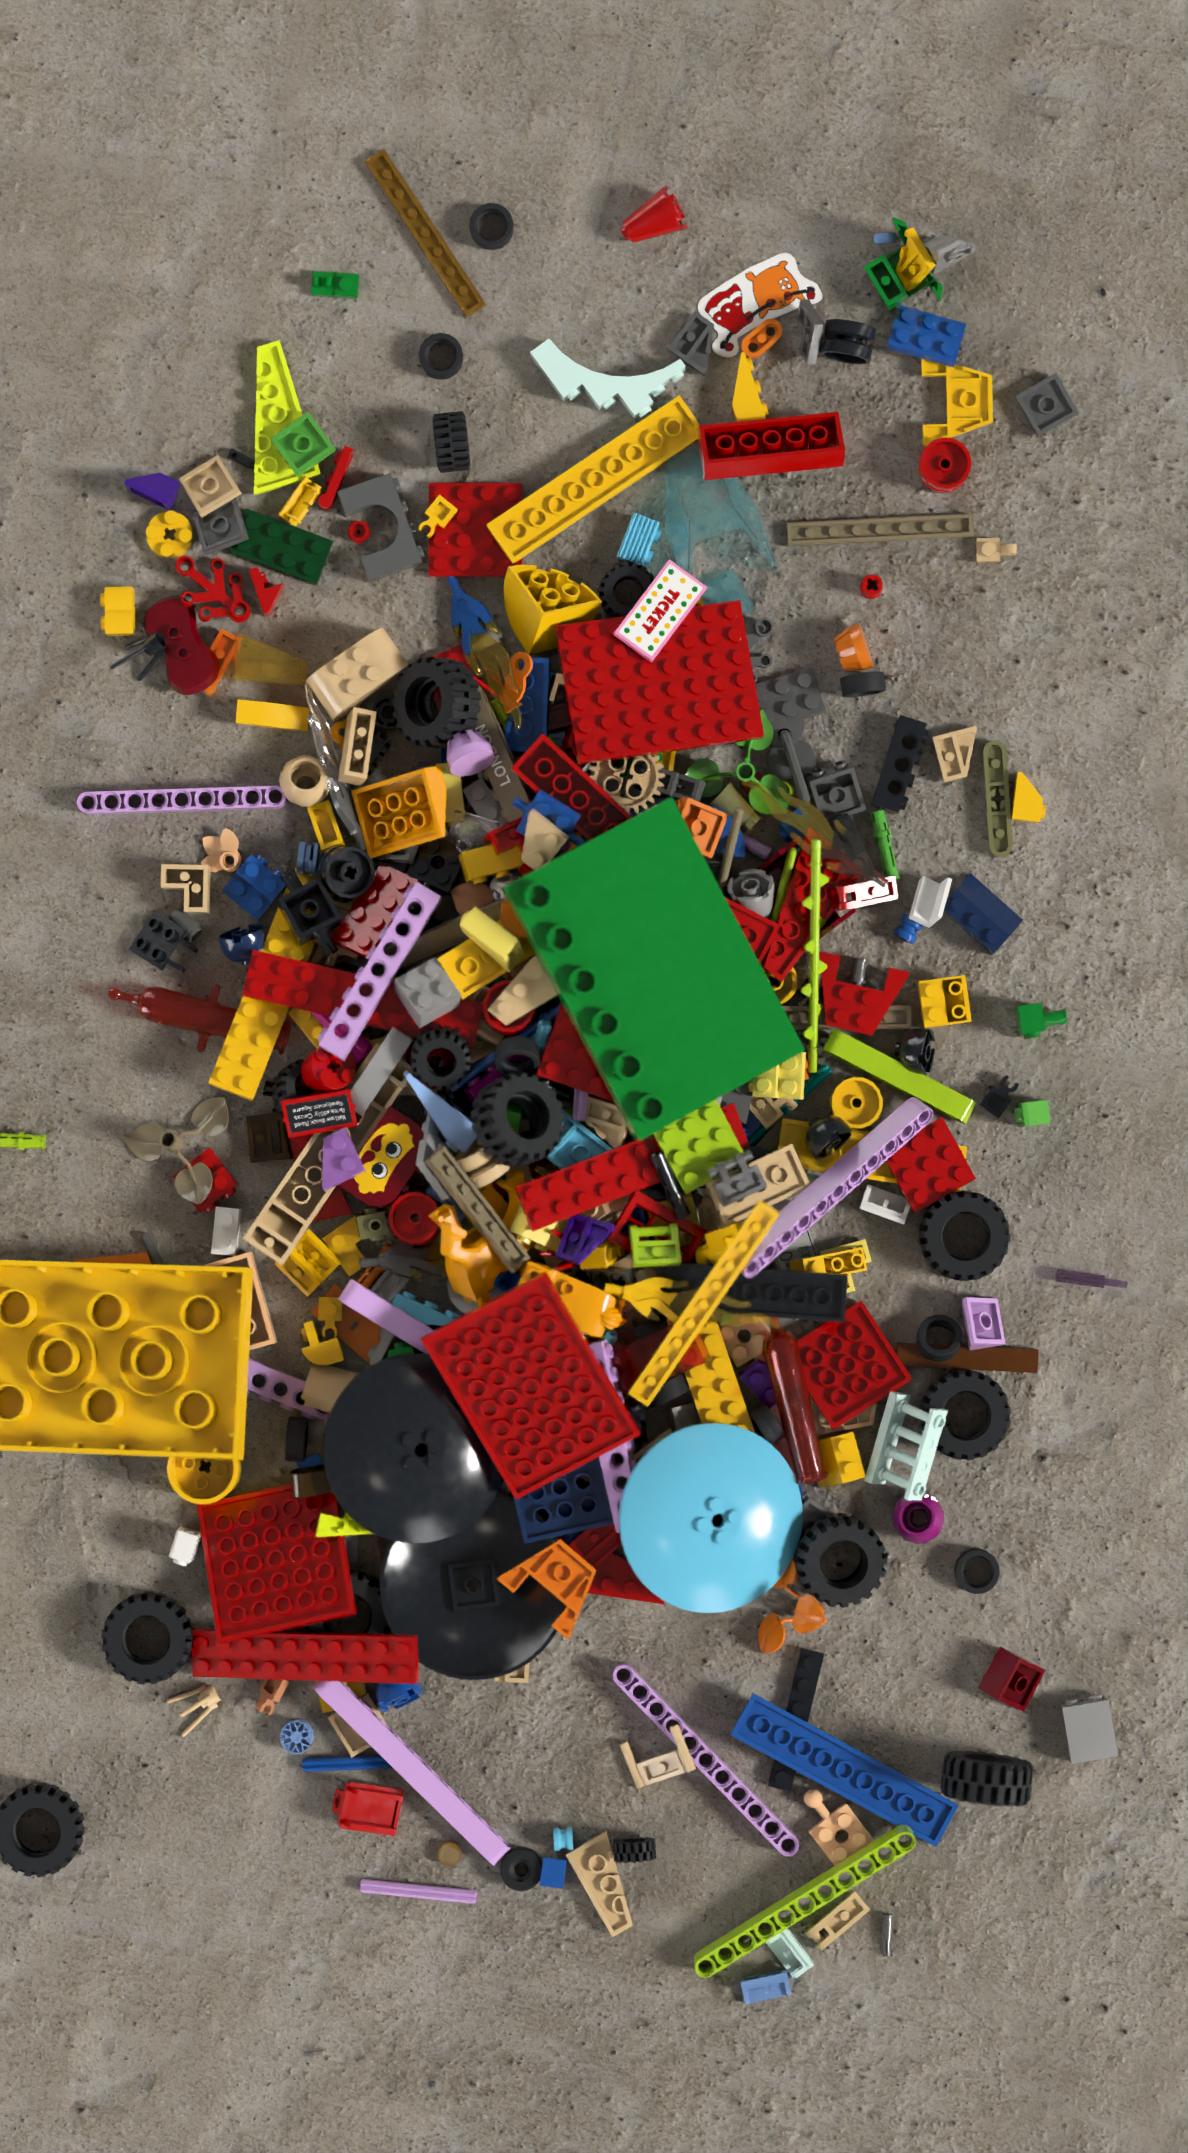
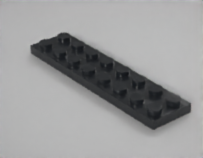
(773, 1291)

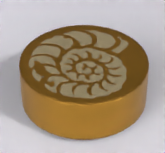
(449, 1853)

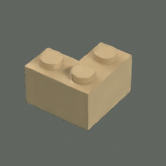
(194, 882)

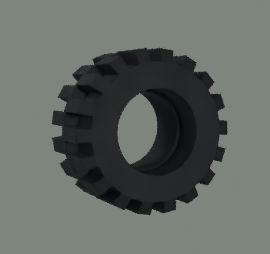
(451, 442)
(613, 578)
(440, 1075)
(285, 1083)

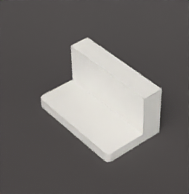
(929, 901)

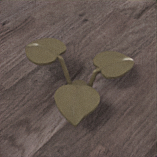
(150, 1139)

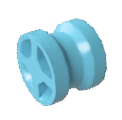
(563, 1838)

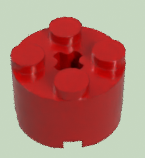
(326, 1072)

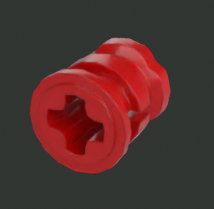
(871, 594)

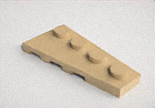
(600, 1878)

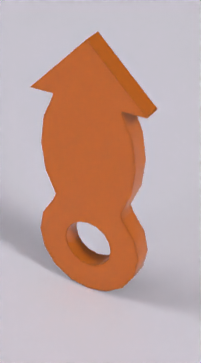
(519, 676)

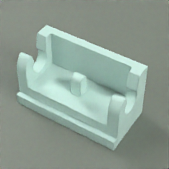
(790, 1953)

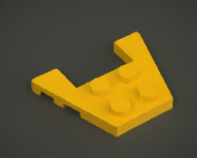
(967, 400)

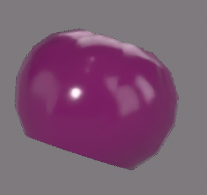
(911, 1532)

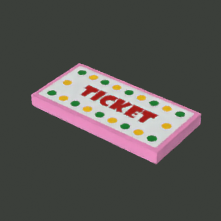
(660, 611)

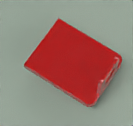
(368, 1808)

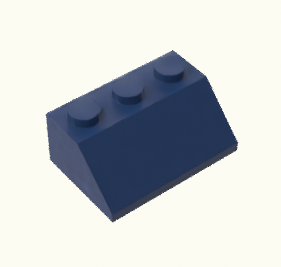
(981, 914)

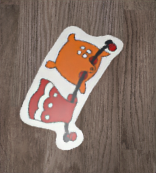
(753, 297)

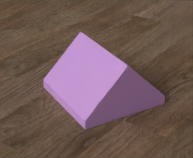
(982, 1322)

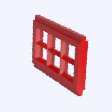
(662, 1212)

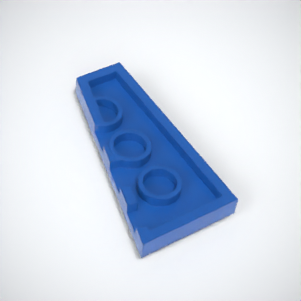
(533, 709)

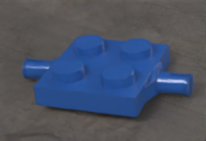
(552, 810)

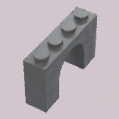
(383, 494)

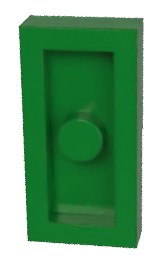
(335, 284)

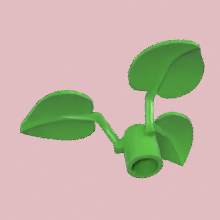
(708, 771)

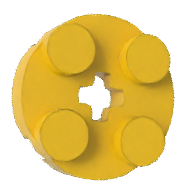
(156, 532)

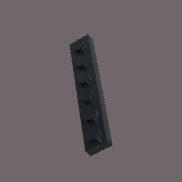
(800, 1705)

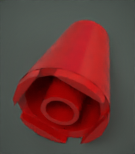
(654, 218)

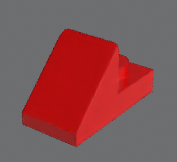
(266, 596)

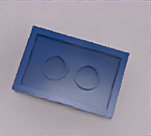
(926, 336)

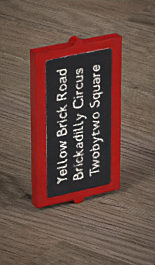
(319, 1113)

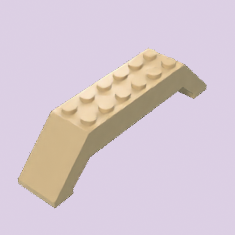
(301, 1190)

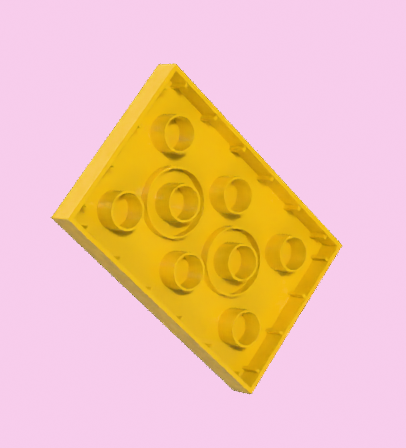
(124, 1358)

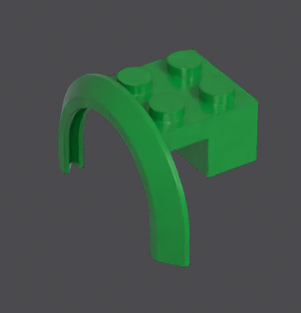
(886, 281)

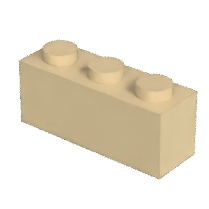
(357, 746)

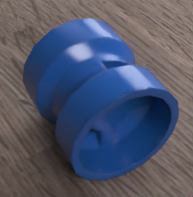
(908, 929)

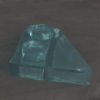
(727, 589)

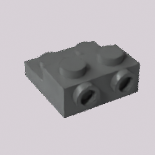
(836, 790)

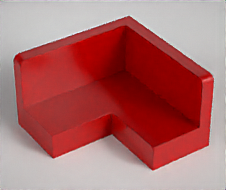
(506, 837)

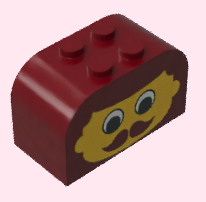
(388, 1160)

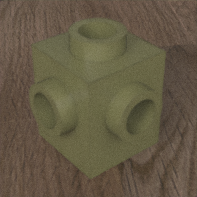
(366, 1218)

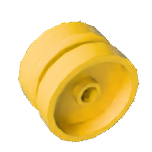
(852, 1089)

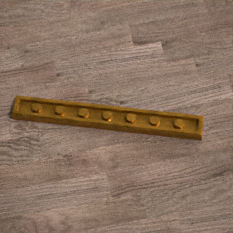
(425, 233)

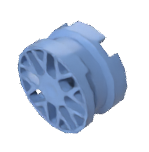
(305, 855)
(296, 1736)

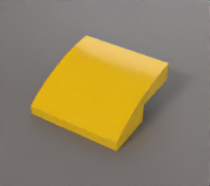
(309, 1263)

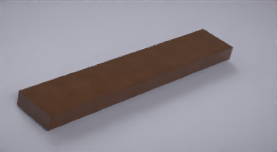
(980, 1359)

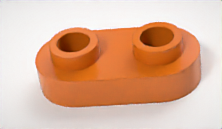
(761, 339)

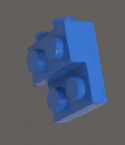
(255, 886)

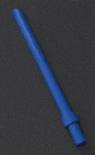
(490, 1059)

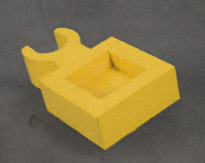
(439, 514)
(330, 1311)

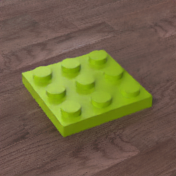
(696, 1144)

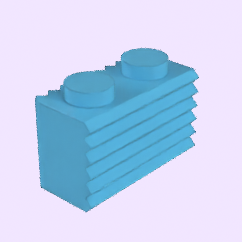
(638, 540)

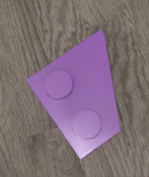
(339, 1159)

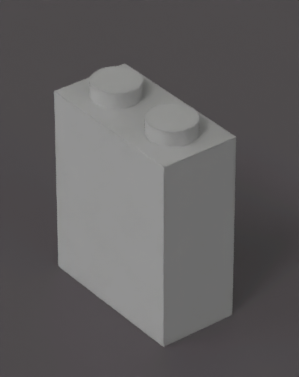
(1088, 1729)

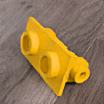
(299, 501)

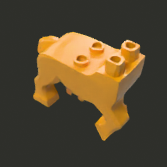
(468, 1256)
(589, 1306)

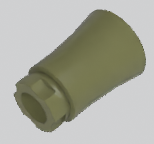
(728, 800)

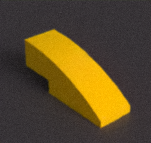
(272, 715)
(325, 825)

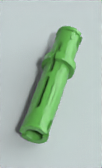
(884, 844)

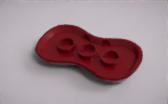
(189, 661)

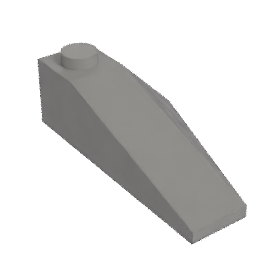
(947, 250)

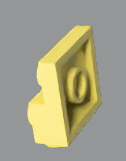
(782, 1081)

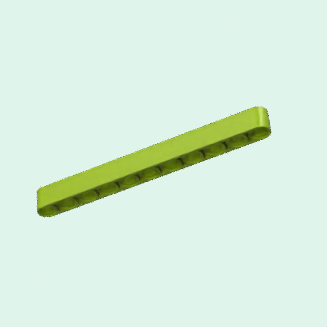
(799, 1911)

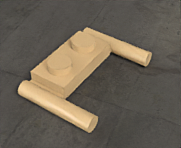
(662, 1765)

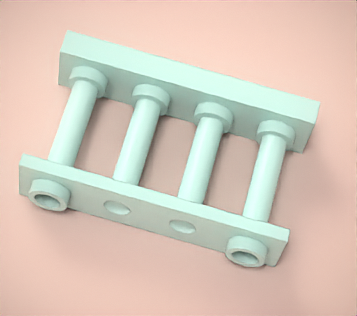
(887, 1439)

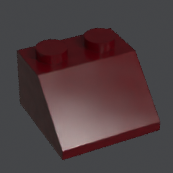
(1011, 1679)

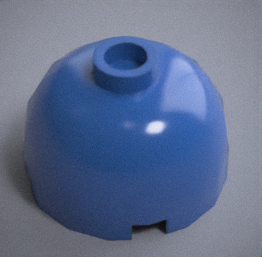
(396, 1694)

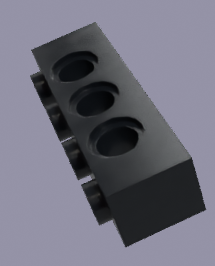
(904, 728)

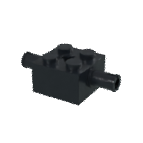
(316, 899)

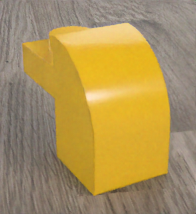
(320, 1352)

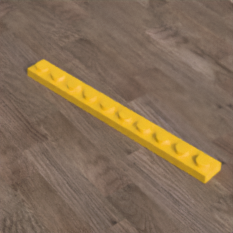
(704, 1302)

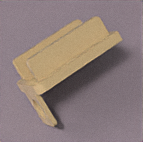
(325, 1385)

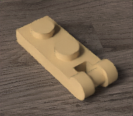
(838, 1920)

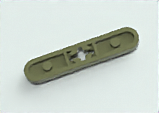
(996, 775)

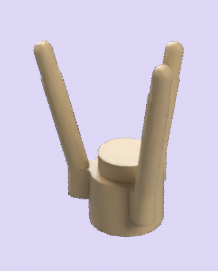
(207, 1697)

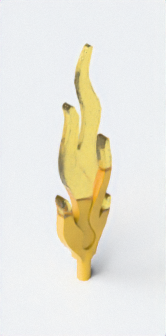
(648, 1294)

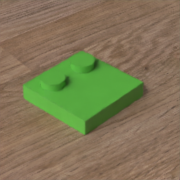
(303, 444)

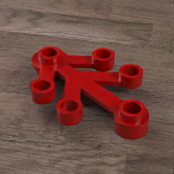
(215, 592)

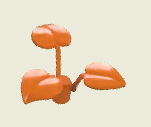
(807, 1617)

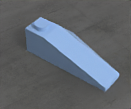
(450, 1121)

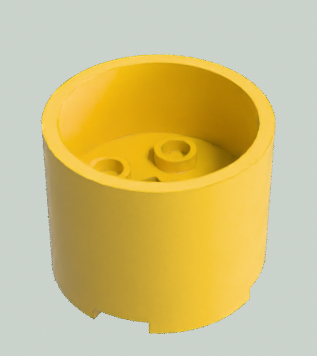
(201, 1485)

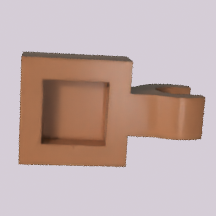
(271, 1691)

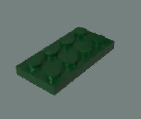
(283, 547)

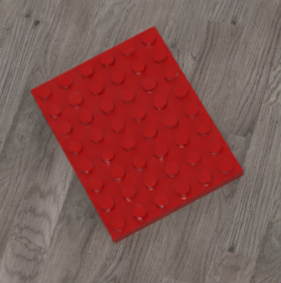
(687, 698)
(530, 1385)

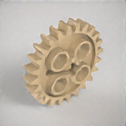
(648, 781)

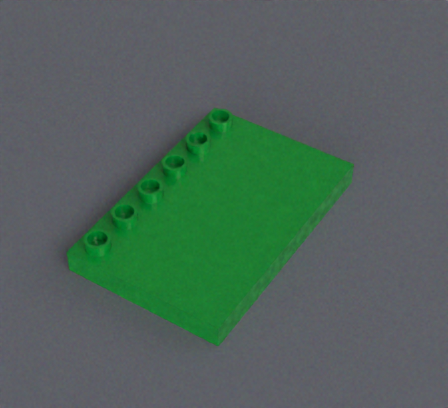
(653, 969)

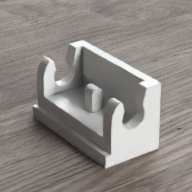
(884, 1204)

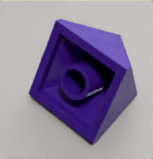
(155, 488)

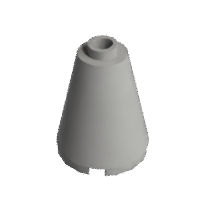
(753, 891)

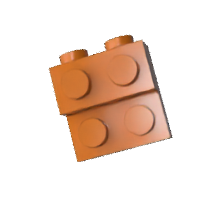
(703, 822)

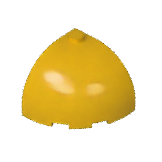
(540, 601)

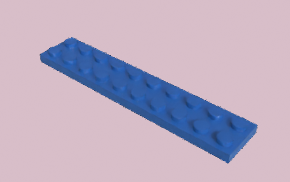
(843, 1769)

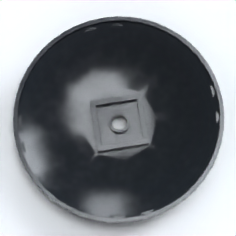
(374, 1460)
(463, 1630)

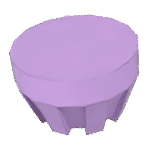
(469, 753)

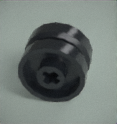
(848, 341)
(349, 860)

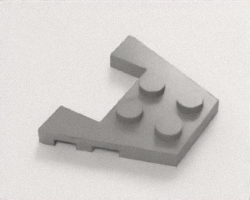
(427, 1147)

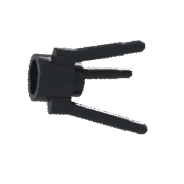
(152, 645)

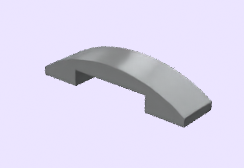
(379, 1069)

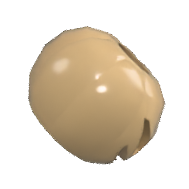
(300, 769)

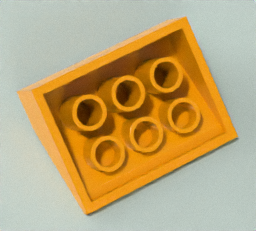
(402, 811)

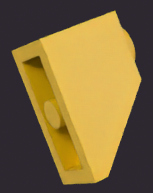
(1026, 801)

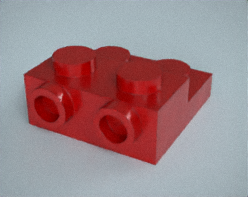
(223, 1181)

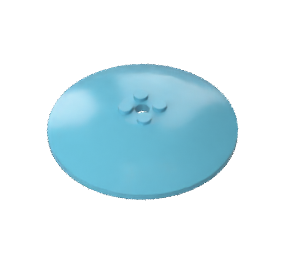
(671, 1509)

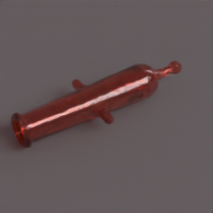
(190, 1013)
(793, 1403)

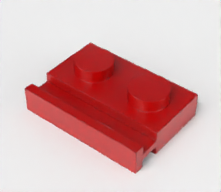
(596, 1543)

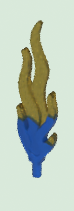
(477, 642)

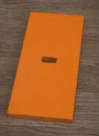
(363, 1336)

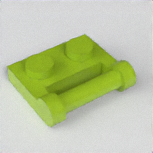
(655, 1252)

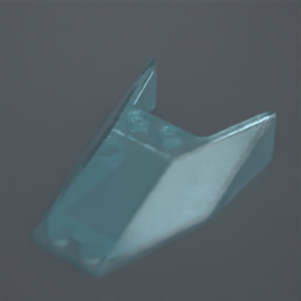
(707, 509)

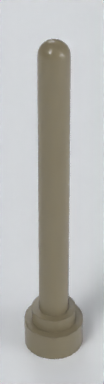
(730, 848)

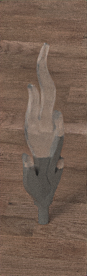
(331, 760)

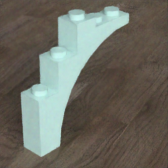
(602, 389)

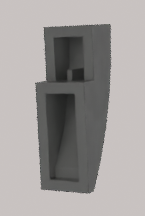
(675, 783)

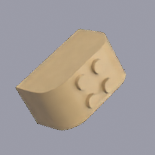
(357, 674)

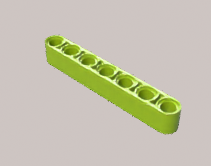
(897, 1076)

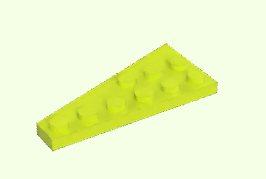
(275, 410)

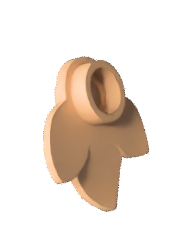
(219, 849)

